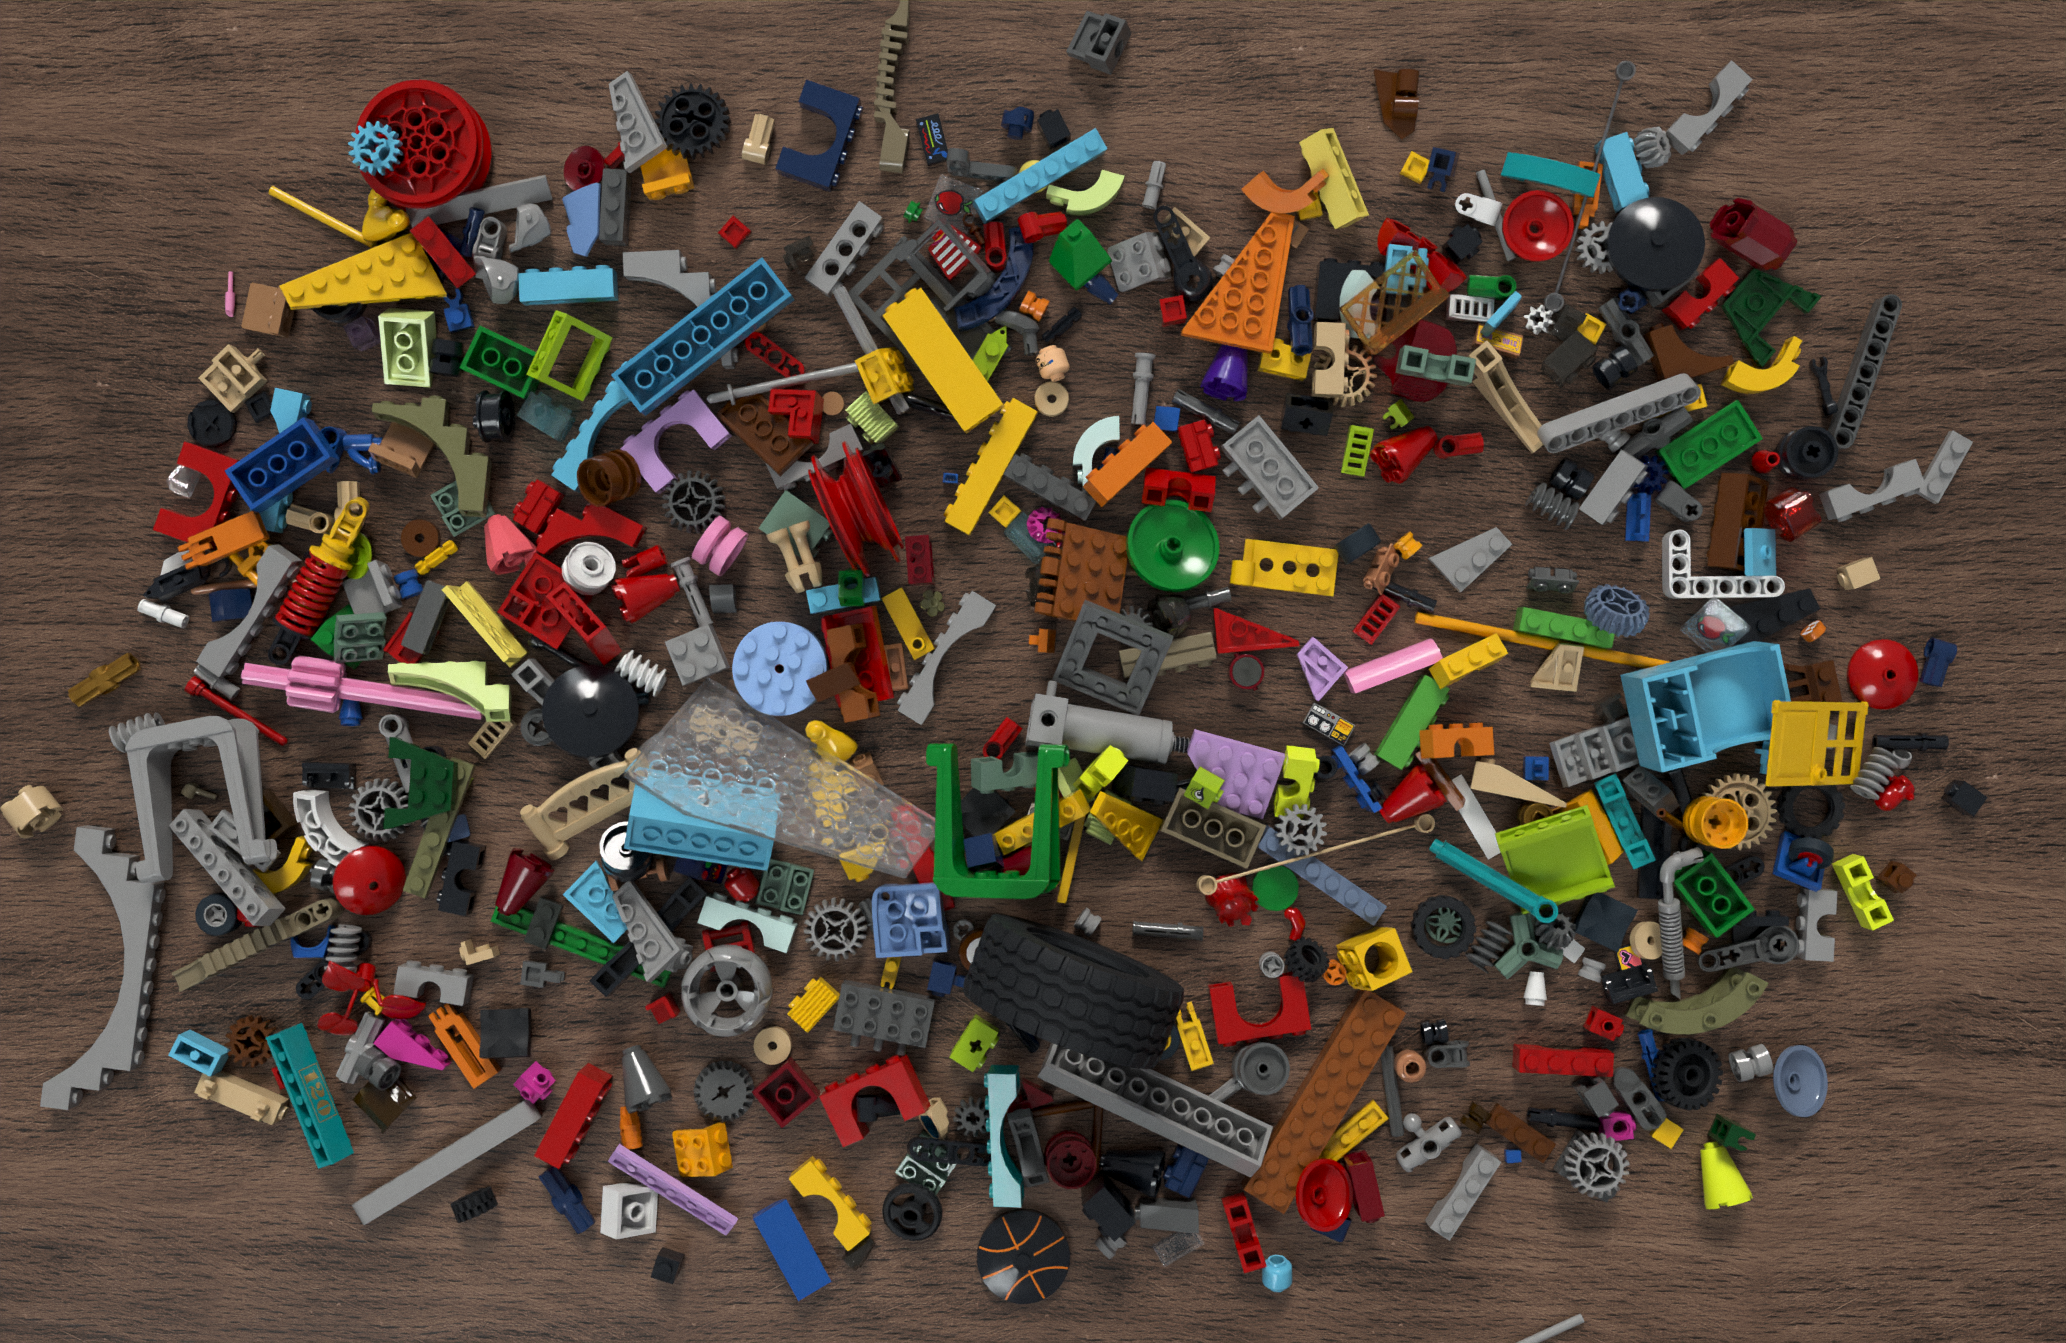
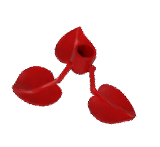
(342, 979)

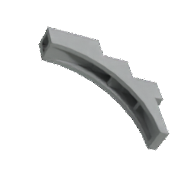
(668, 270)

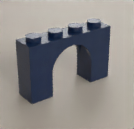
(823, 169)

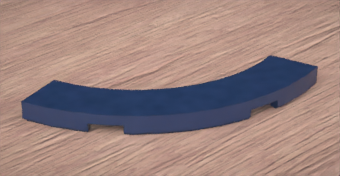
(1003, 290)

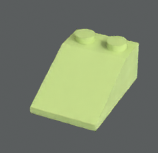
(407, 346)

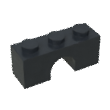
(455, 897)

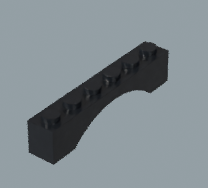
(672, 913)

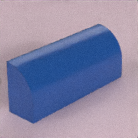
(791, 1248)

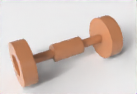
(661, 869)

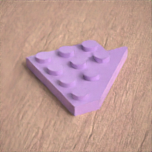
(1246, 768)

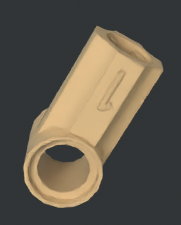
(758, 145)
(346, 491)
(309, 519)

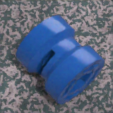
(408, 584)

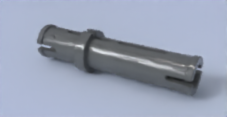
(1201, 409)
(1168, 930)

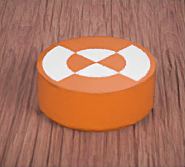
(1813, 631)

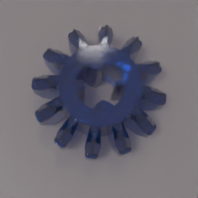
(1656, 479)

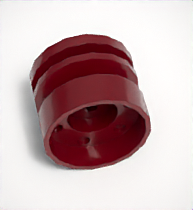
(1073, 1172)

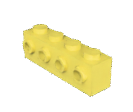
(1341, 191)

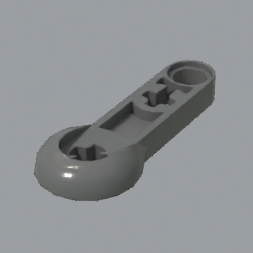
(1755, 949)

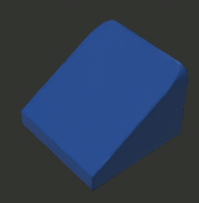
(1167, 418)

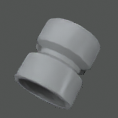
(1747, 1064)

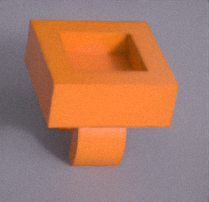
(1045, 640)

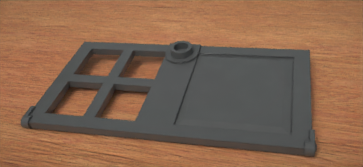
(969, 339)

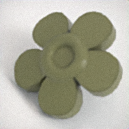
(932, 602)

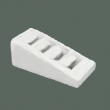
(1462, 299)

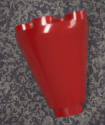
(1403, 453)
(643, 594)
(1412, 796)

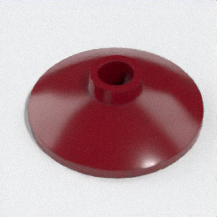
(578, 164)

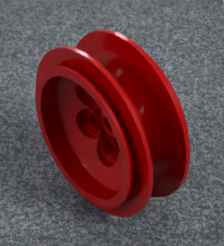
(855, 509)

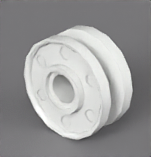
(594, 557)

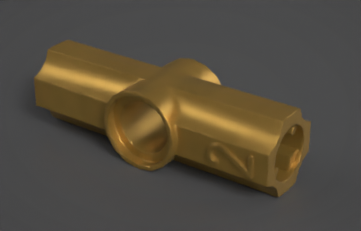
(104, 679)

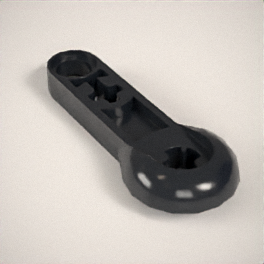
(1184, 262)

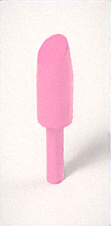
(230, 296)

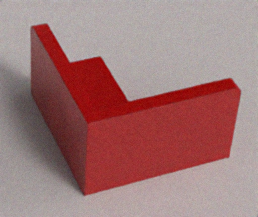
(804, 410)

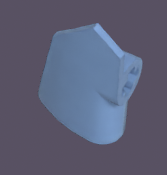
(584, 217)

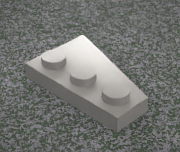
(1469, 559)

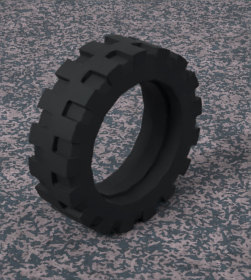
(1832, 818)
(1466, 936)

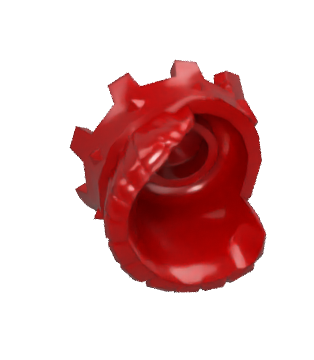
(1233, 900)

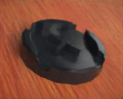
(211, 423)

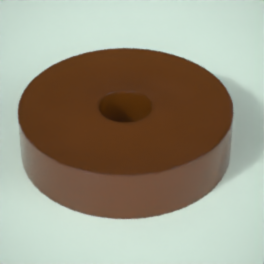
(410, 535)

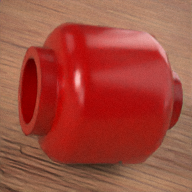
(742, 884)

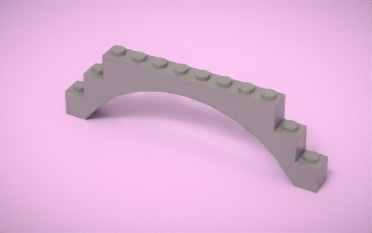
(139, 917)

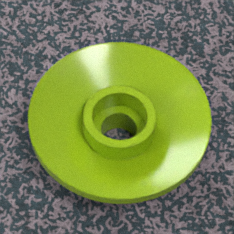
(360, 557)

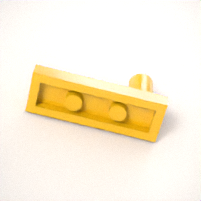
(908, 623)

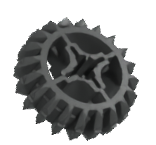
(693, 492)

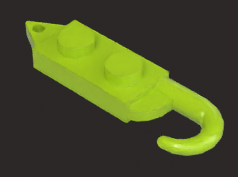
(991, 352)

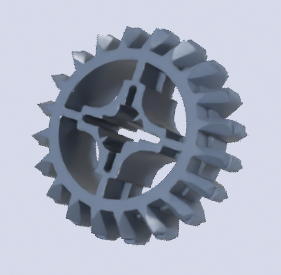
(1616, 610)

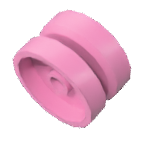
(719, 546)

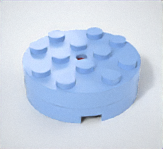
(758, 661)

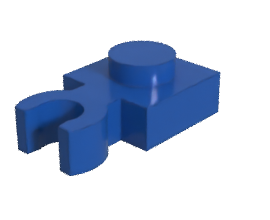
(458, 315)

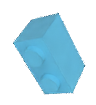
(199, 1053)

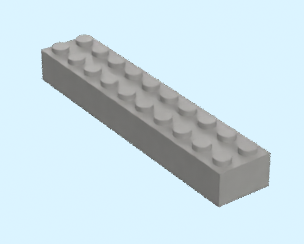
(1162, 1107)

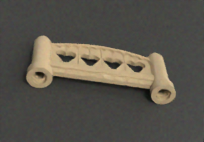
(554, 832)

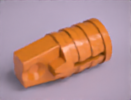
(630, 1129)

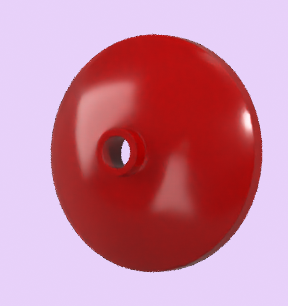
(1548, 215)
(1869, 670)
(362, 868)
(1324, 1195)

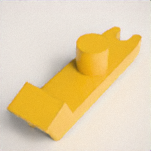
(890, 971)

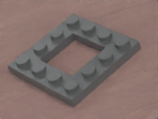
(1151, 642)

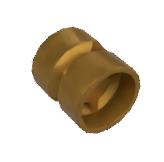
(1532, 811)

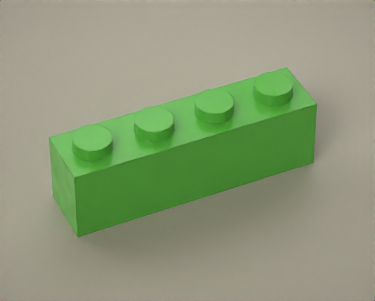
(1561, 627)
(1415, 715)

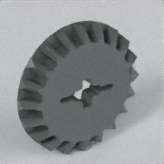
(739, 1096)

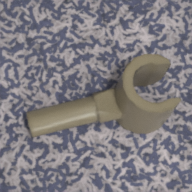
(192, 788)

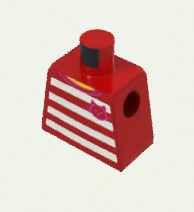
(947, 254)

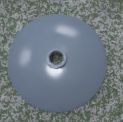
(1800, 1081)

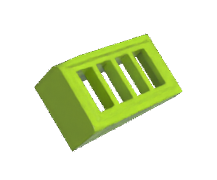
(1368, 432)

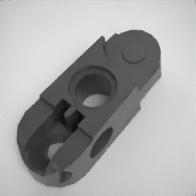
(1626, 1085)

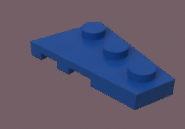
(1352, 780)

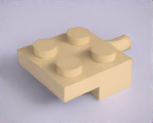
(234, 377)

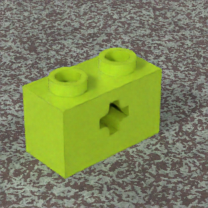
(963, 1051)

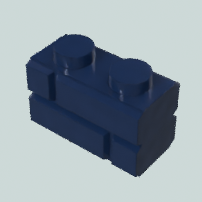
(1185, 1170)

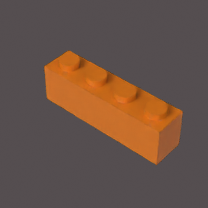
(1127, 464)

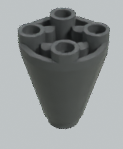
(642, 1081)

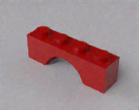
(1545, 1060)

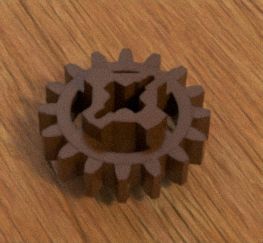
(243, 1047)

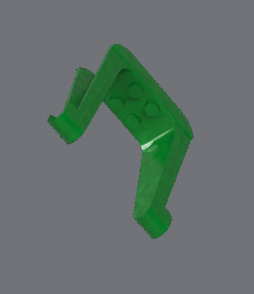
(950, 866)

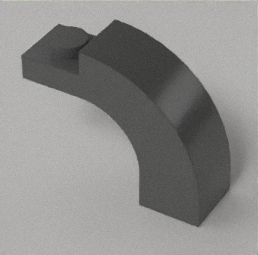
(1028, 1147)

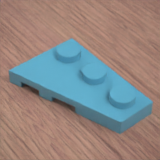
(595, 900)

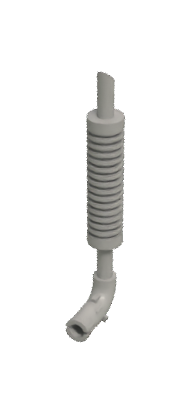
(1671, 918)

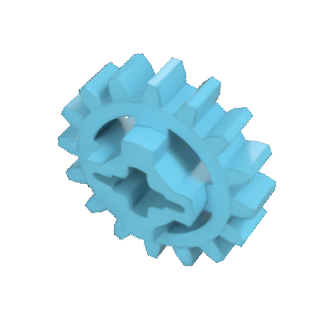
(366, 143)

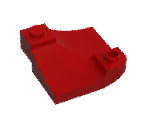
(529, 606)

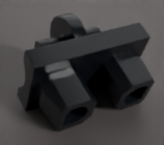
(882, 464)

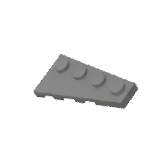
(635, 123)
(649, 934)

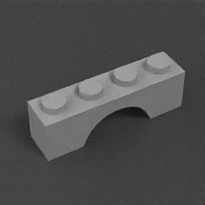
(1725, 87)
(830, 460)
(1897, 480)
(1453, 1208)

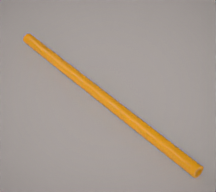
(1534, 640)

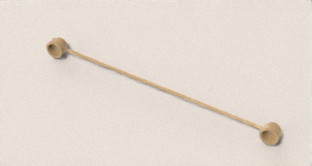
(1208, 884)

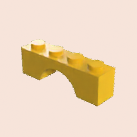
(814, 1180)

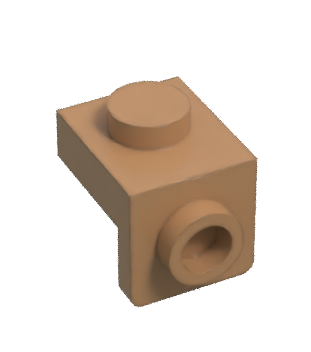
(866, 765)

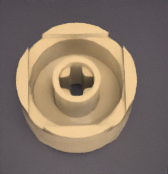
(32, 810)

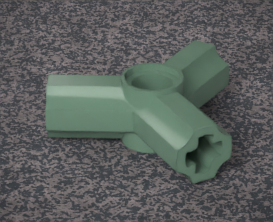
(1523, 933)

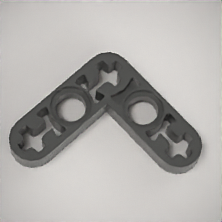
(960, 165)

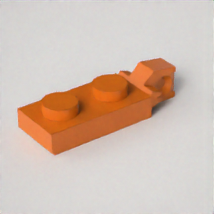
(1591, 203)

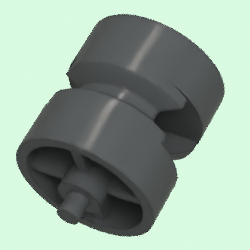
(322, 875)

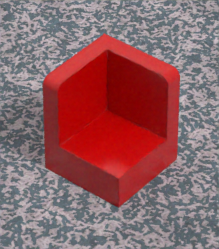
(1172, 310)
(663, 1008)

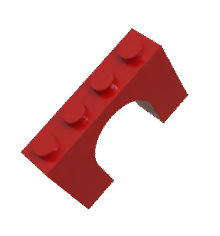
(225, 493)
(1290, 1018)
(895, 1076)

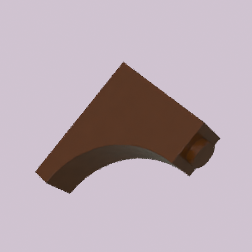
(1675, 358)

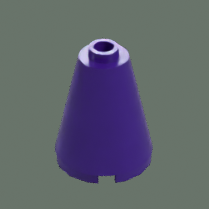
(1227, 374)

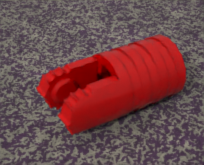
(648, 560)

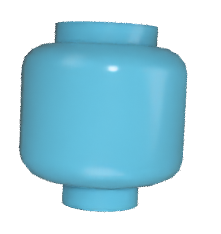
(1277, 1274)

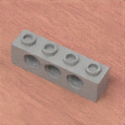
(859, 217)

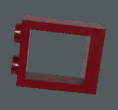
(922, 570)
(1365, 1187)

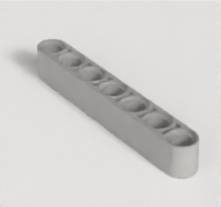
(1618, 413)

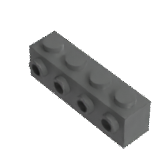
(1050, 488)

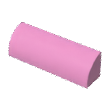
(1392, 665)

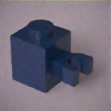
(1442, 164)
(943, 977)

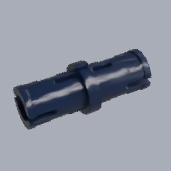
(471, 230)

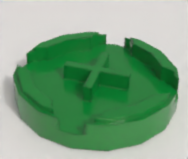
(1275, 888)

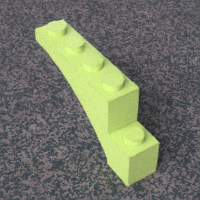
(461, 680)

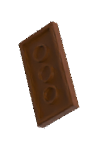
(763, 432)

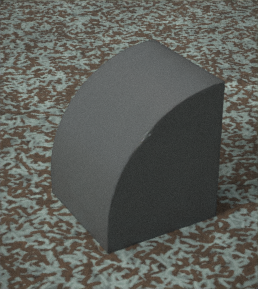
(723, 598)

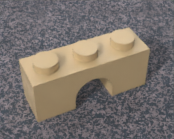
(1332, 339)

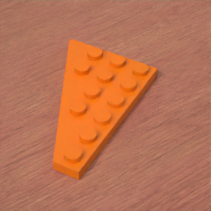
(1248, 297)

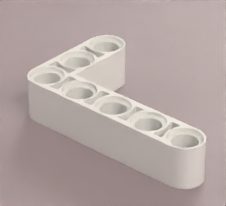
(1710, 583)

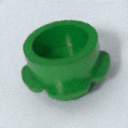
(913, 211)

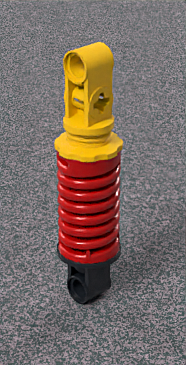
(317, 583)

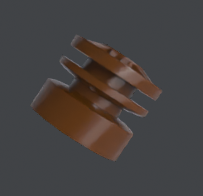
(608, 477)

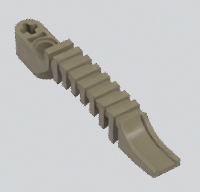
(895, 138)
(257, 941)

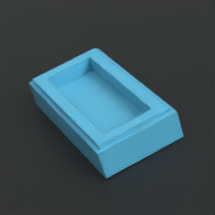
(1500, 315)

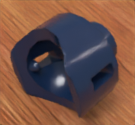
(1015, 122)

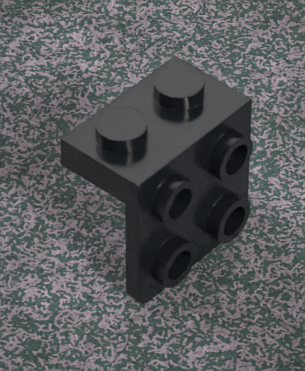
(1755, 924)

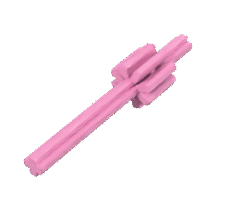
(323, 683)

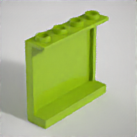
(1556, 857)

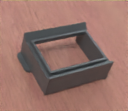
(909, 251)

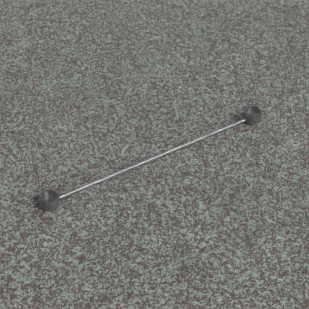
(1623, 72)

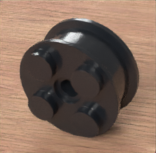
(494, 416)

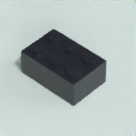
(1107, 1206)

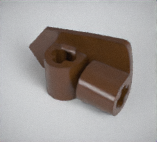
(1398, 99)

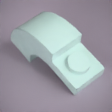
(1354, 283)
(1094, 437)

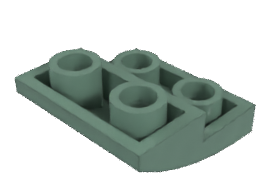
(447, 503)
(359, 637)
(784, 886)
(926, 1173)

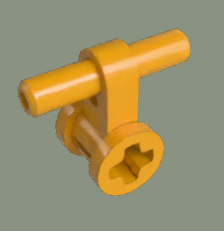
(248, 566)

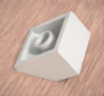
(628, 1210)

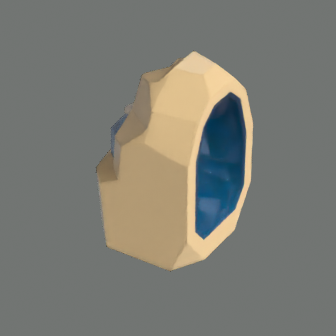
(935, 1119)

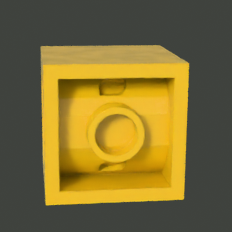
(1392, 958)

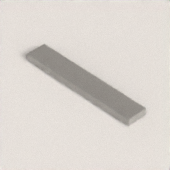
(488, 199)

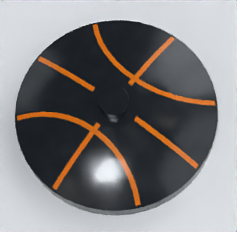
(1023, 1256)

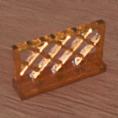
(1407, 318)

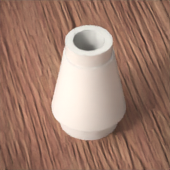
(1535, 989)

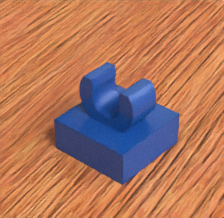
(1535, 768)

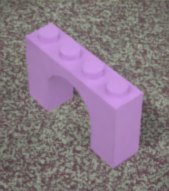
(688, 410)

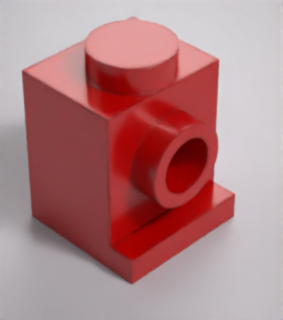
(1596, 1020)

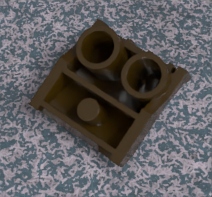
(384, 1105)

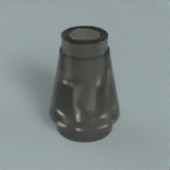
(859, 1253)

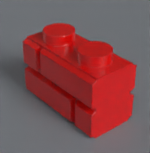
(1198, 447)
(537, 506)

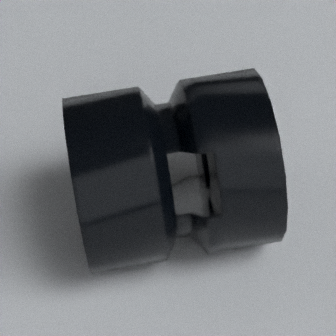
(446, 349)
(1616, 366)
(1571, 478)

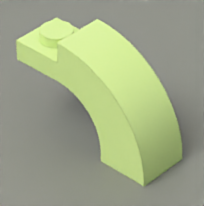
(1090, 200)

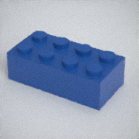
(282, 465)

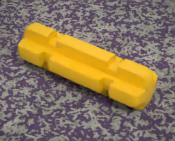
(436, 557)

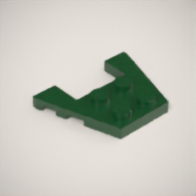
(1756, 302)
(430, 786)

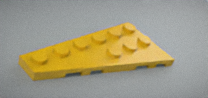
(374, 276)

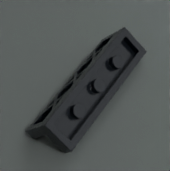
(1658, 836)

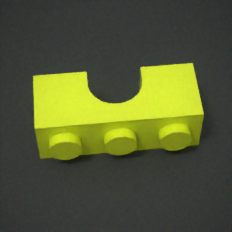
(1299, 765)
(1100, 771)
(1854, 877)

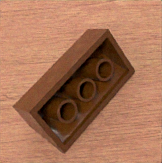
(1738, 507)

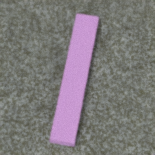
(672, 1189)

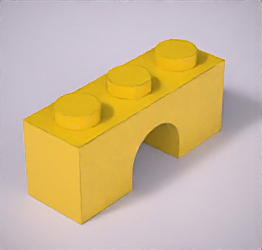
(1468, 660)

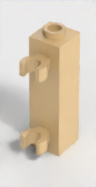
(243, 1097)

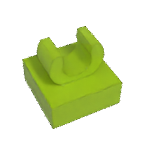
(1400, 413)

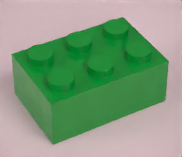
(500, 362)
(1711, 895)

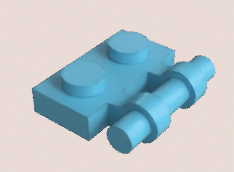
(1395, 254)

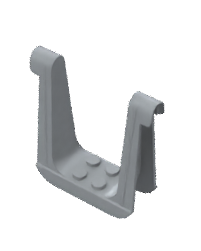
(150, 770)

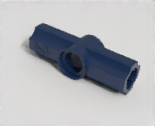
(1300, 320)
(567, 1199)

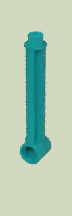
(1493, 879)

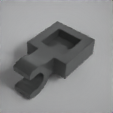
(537, 974)

